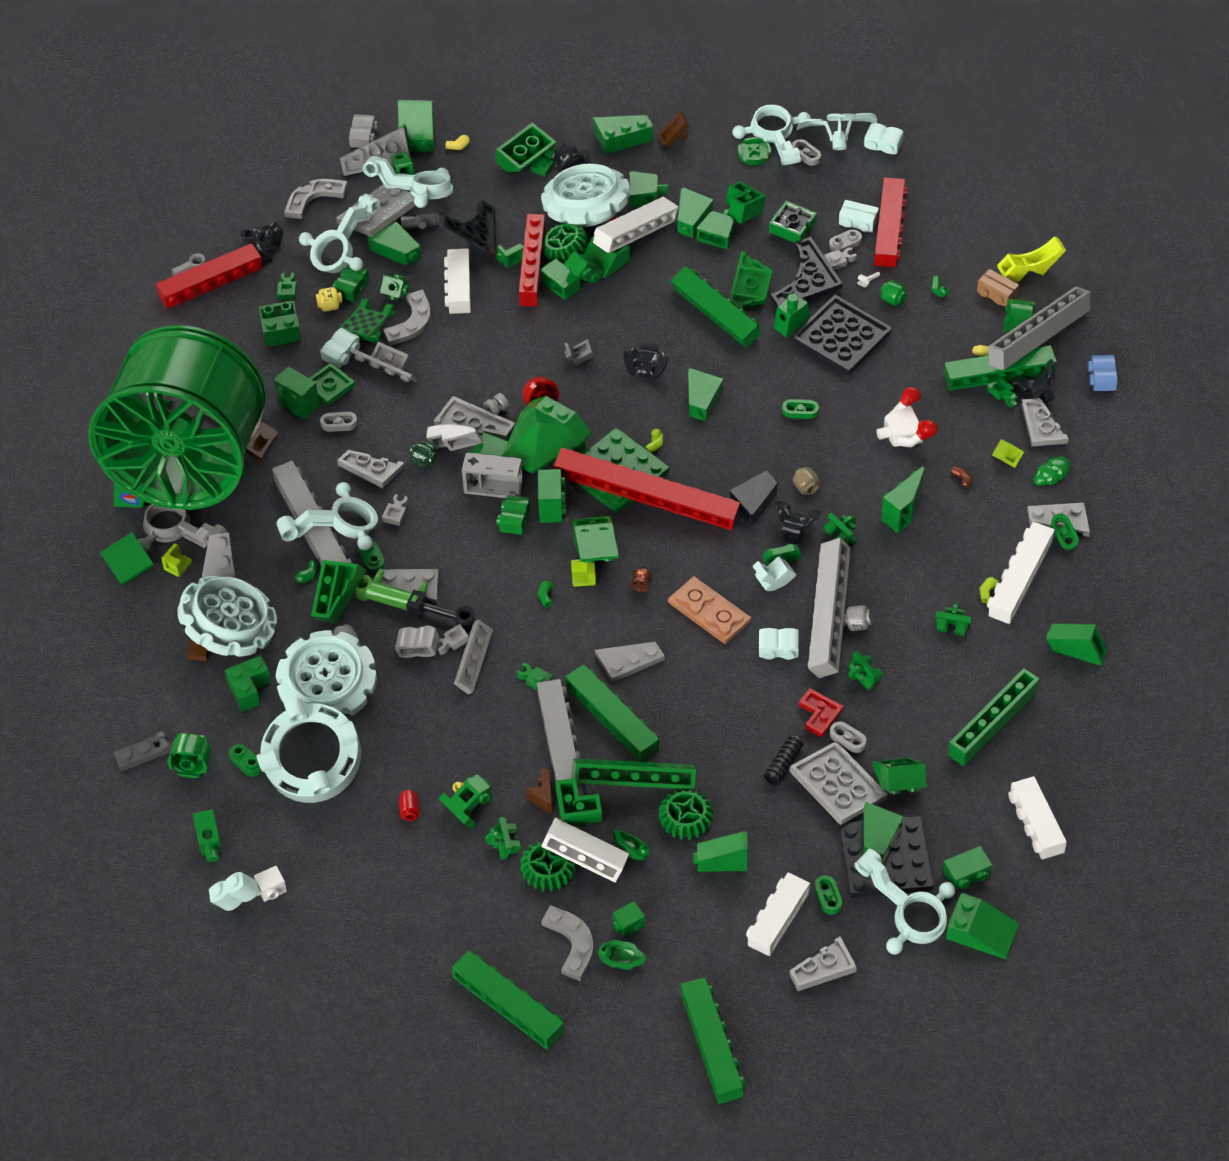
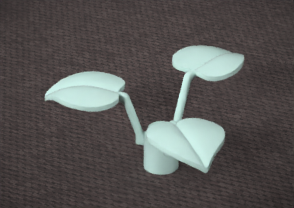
(839, 138)

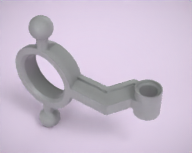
(183, 529)

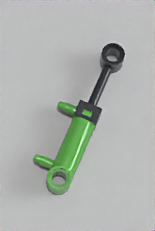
(413, 602)

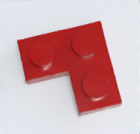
(824, 712)

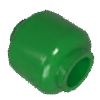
(893, 293)

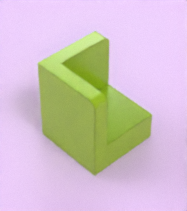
(1008, 453)
(175, 562)
(583, 573)

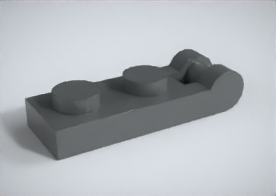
(143, 751)

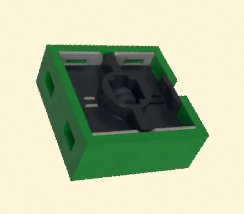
(792, 222)

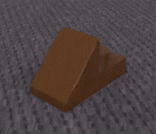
(542, 794)

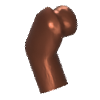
(964, 474)

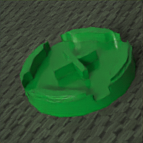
(754, 151)

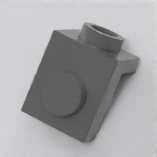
(580, 352)

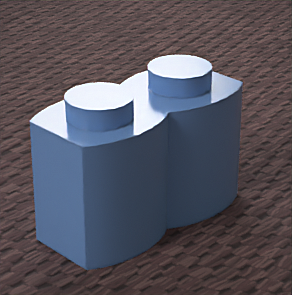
(1103, 373)

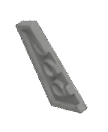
(383, 147)
(467, 414)

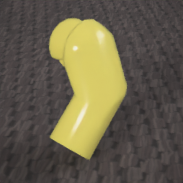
(459, 144)

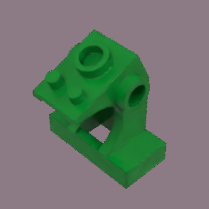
(461, 809)

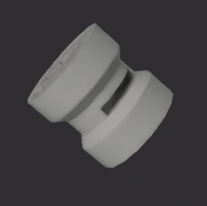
(497, 404)

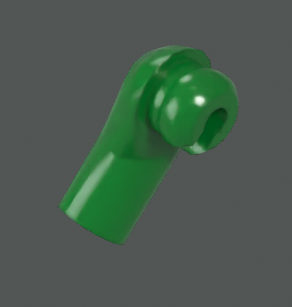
(937, 288)
(308, 574)
(544, 589)

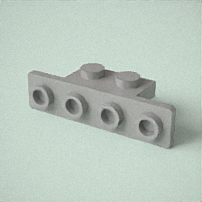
(388, 358)

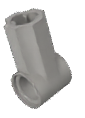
(195, 260)

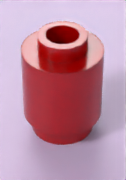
(409, 805)

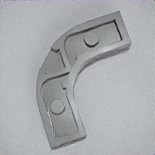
(320, 187)
(415, 324)
(578, 935)

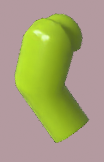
(657, 441)
(988, 584)

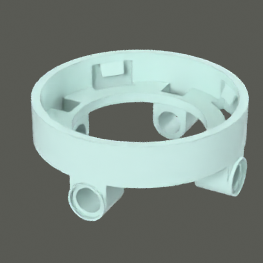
(319, 785)

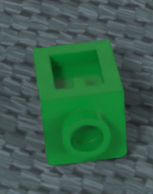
(511, 256)

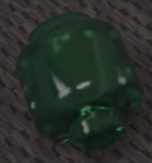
(422, 454)

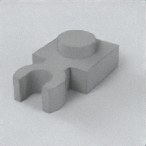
(838, 259)
(395, 512)
(453, 638)

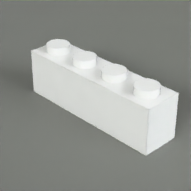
(458, 281)
(1037, 818)
(585, 850)
(778, 914)

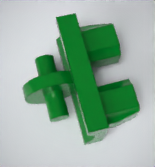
(835, 524)
(954, 617)
(861, 669)
(500, 838)

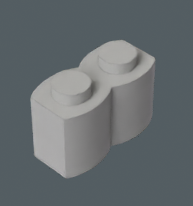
(362, 130)
(417, 642)

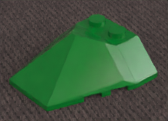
(542, 432)

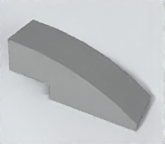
(452, 436)

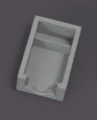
(495, 475)

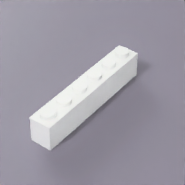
(635, 224)
(1020, 573)

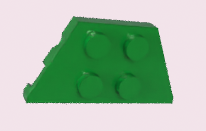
(750, 282)

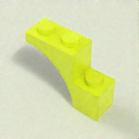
(1039, 261)

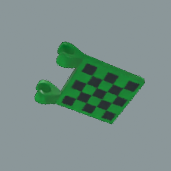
(365, 321)

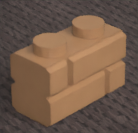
(997, 287)

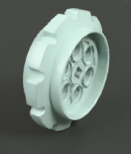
(585, 195)
(227, 616)
(323, 648)

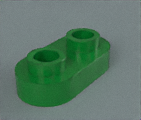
(800, 409)
(1064, 532)
(788, 553)
(371, 555)
(243, 760)
(828, 896)

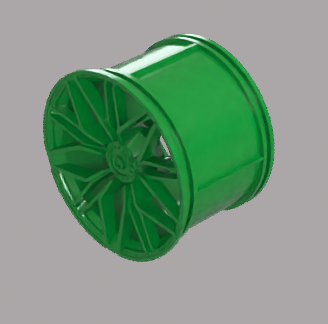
(164, 451)

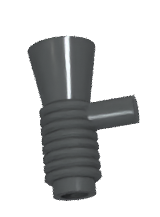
(419, 221)

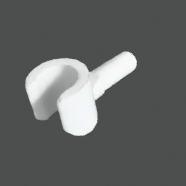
(864, 281)

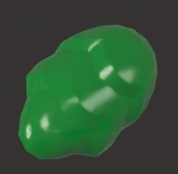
(1052, 471)
(631, 844)
(621, 955)

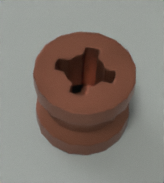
(641, 580)

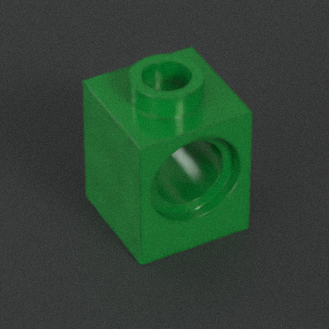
(628, 920)

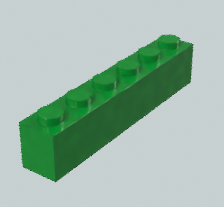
(716, 307)
(978, 372)
(613, 713)
(993, 717)
(633, 773)
(508, 999)
(712, 1041)

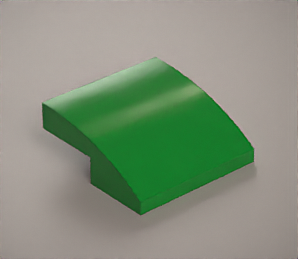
(127, 558)

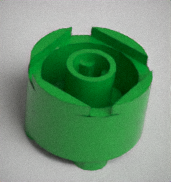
(1017, 313)
(190, 755)

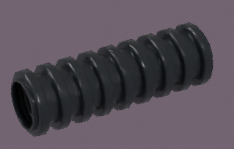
(783, 759)

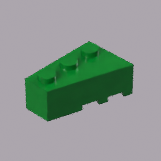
(622, 132)

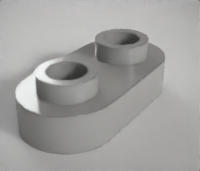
(808, 153)
(848, 239)
(338, 421)
(849, 737)

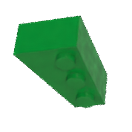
(335, 589)

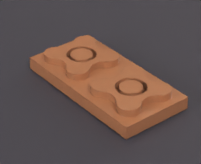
(709, 610)

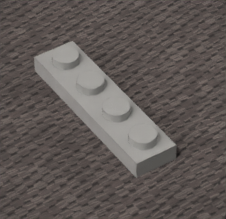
(473, 657)

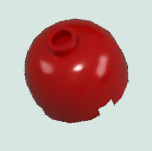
(540, 387)

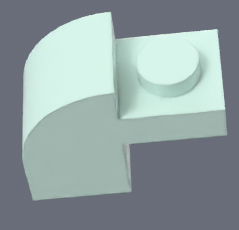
(775, 574)

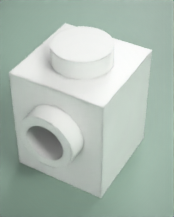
(270, 884)

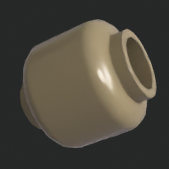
(806, 481)

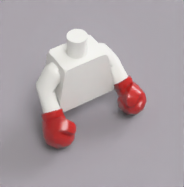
(902, 424)

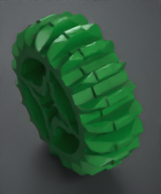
(563, 241)
(689, 821)
(536, 870)

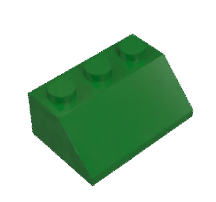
(523, 148)

